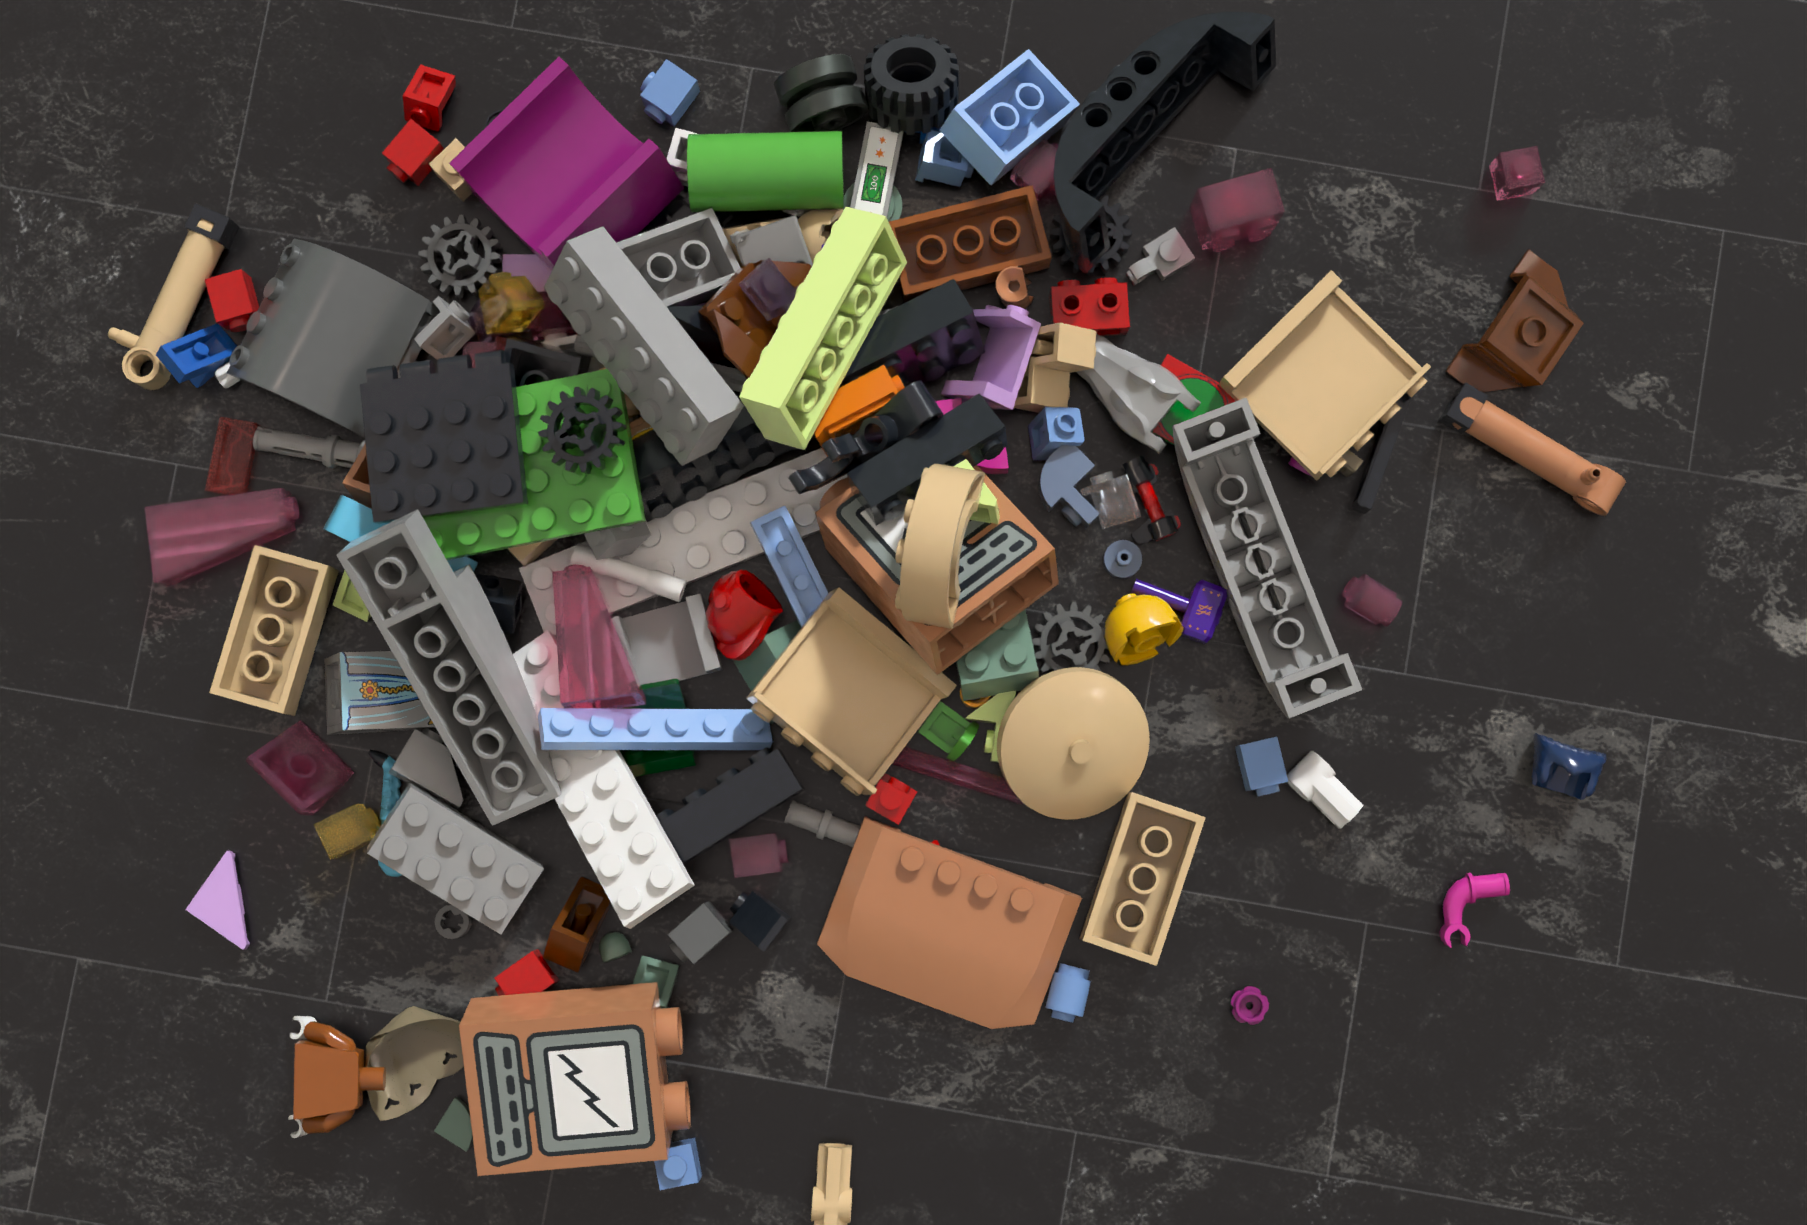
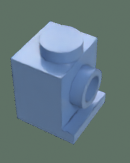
(942, 161)

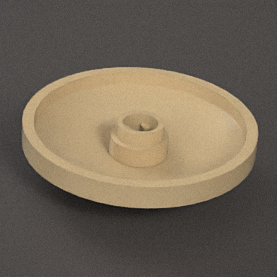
(1073, 743)

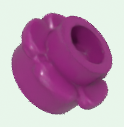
(1252, 1015)

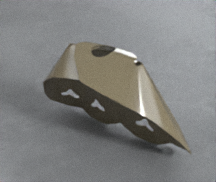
(412, 1053)

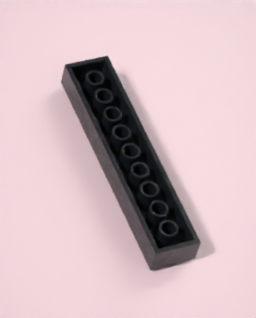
(911, 340)

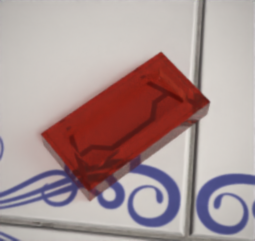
(231, 457)

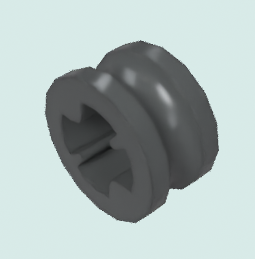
(450, 933)

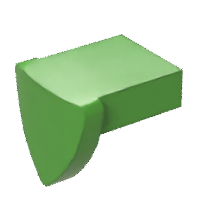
(949, 731)

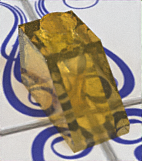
(508, 303)

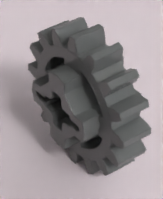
(456, 270)
(1065, 625)

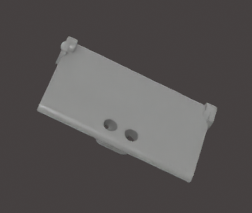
(776, 241)

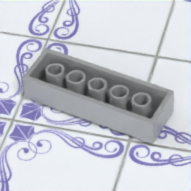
(642, 345)

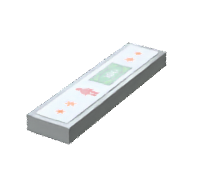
(876, 169)

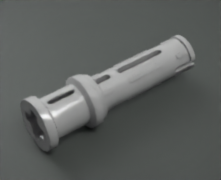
(329, 450)

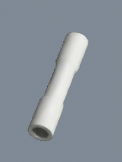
(651, 580)

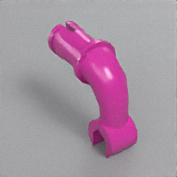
(1467, 891)

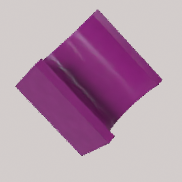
(565, 167)

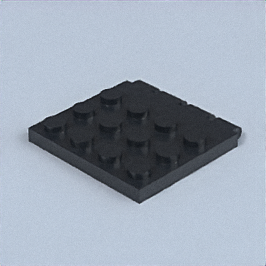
(443, 437)

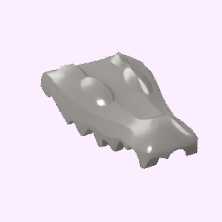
(1135, 391)

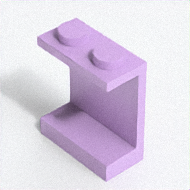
(1004, 360)

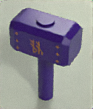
(1199, 612)

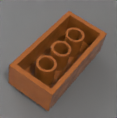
(971, 242)

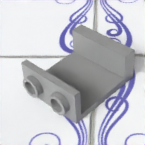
(670, 642)

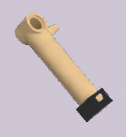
(179, 296)

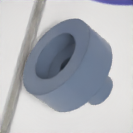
(1116, 566)

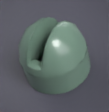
(613, 946)

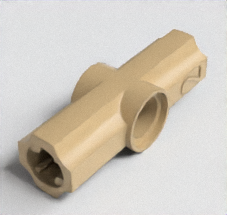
(832, 1191)

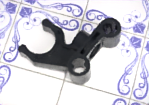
(896, 420)

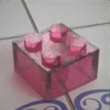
(1237, 210)

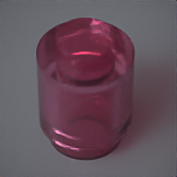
(1371, 600)

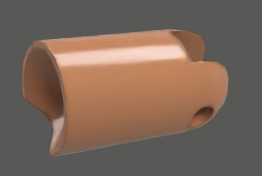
(1012, 287)

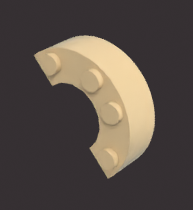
(934, 542)

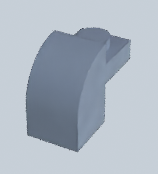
(1057, 484)

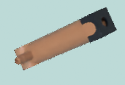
(1589, 483)

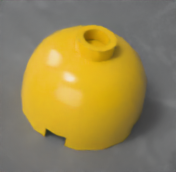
(1140, 626)

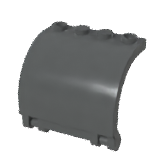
(324, 328)

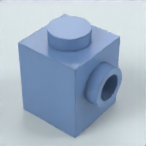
(668, 93)

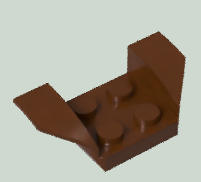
(739, 322)
(1524, 336)

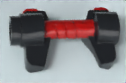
(1161, 524)

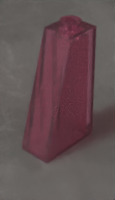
(209, 531)
(590, 649)

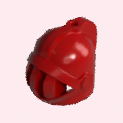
(740, 613)

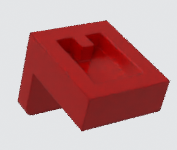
(427, 97)

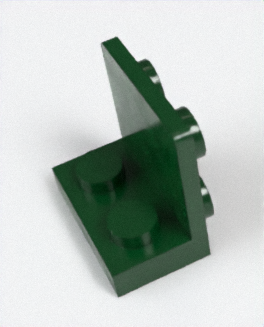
(659, 695)

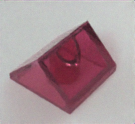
(300, 768)

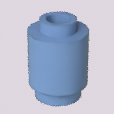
(1068, 992)

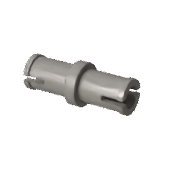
(822, 823)

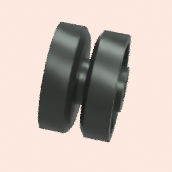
(821, 94)

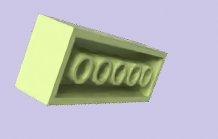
(823, 328)

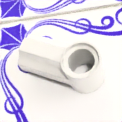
(1317, 783)

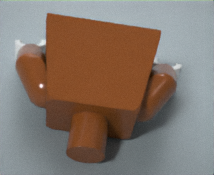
(328, 1078)

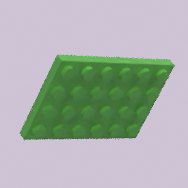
(558, 499)

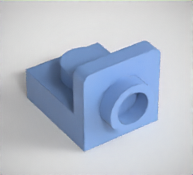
(1055, 428)

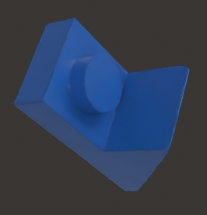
(197, 354)

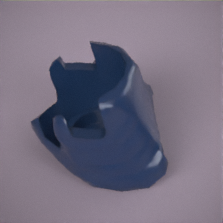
(1566, 767)

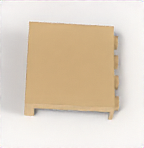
(1324, 378)
(849, 692)

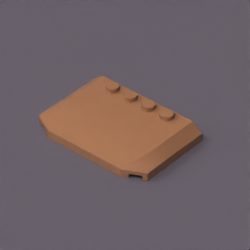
(946, 928)

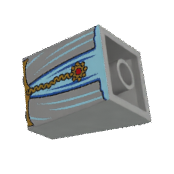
(370, 695)

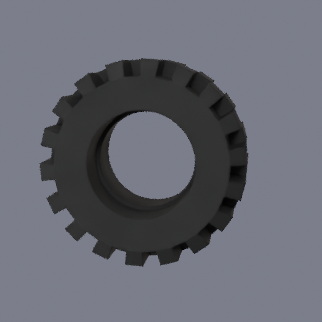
(911, 83)

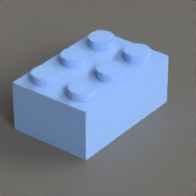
(1009, 116)

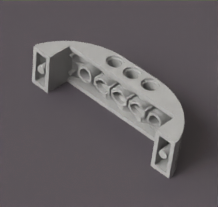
(1259, 561)

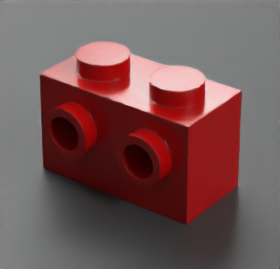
(1091, 306)

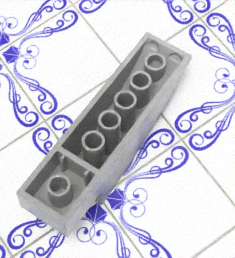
(455, 663)

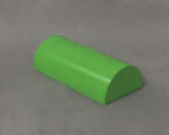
(765, 171)

